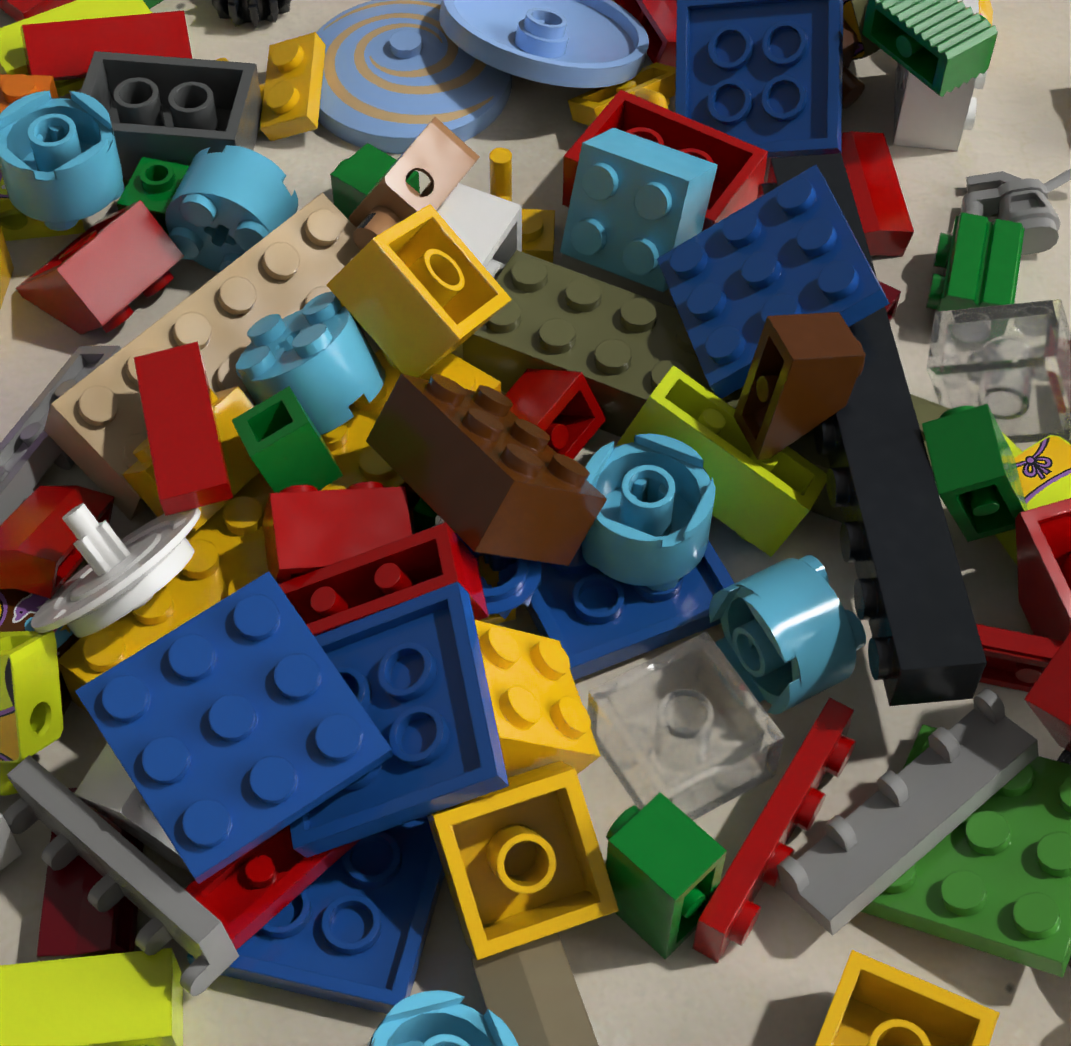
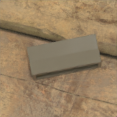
(536, 994)

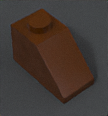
(797, 379)

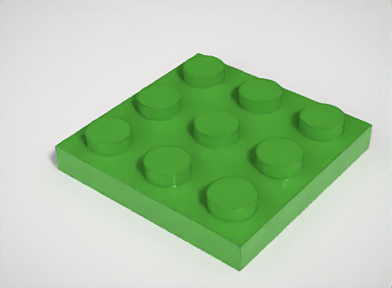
(999, 874)

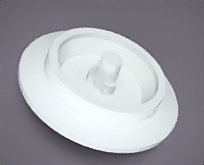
(118, 572)

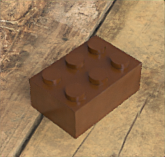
(486, 470)

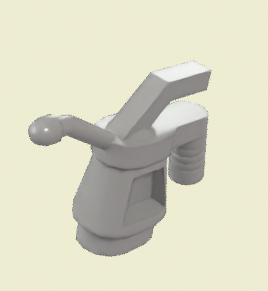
(1019, 202)

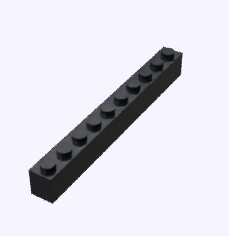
(891, 507)

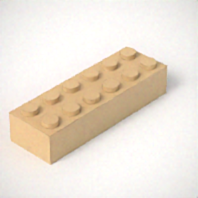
(103, 414)

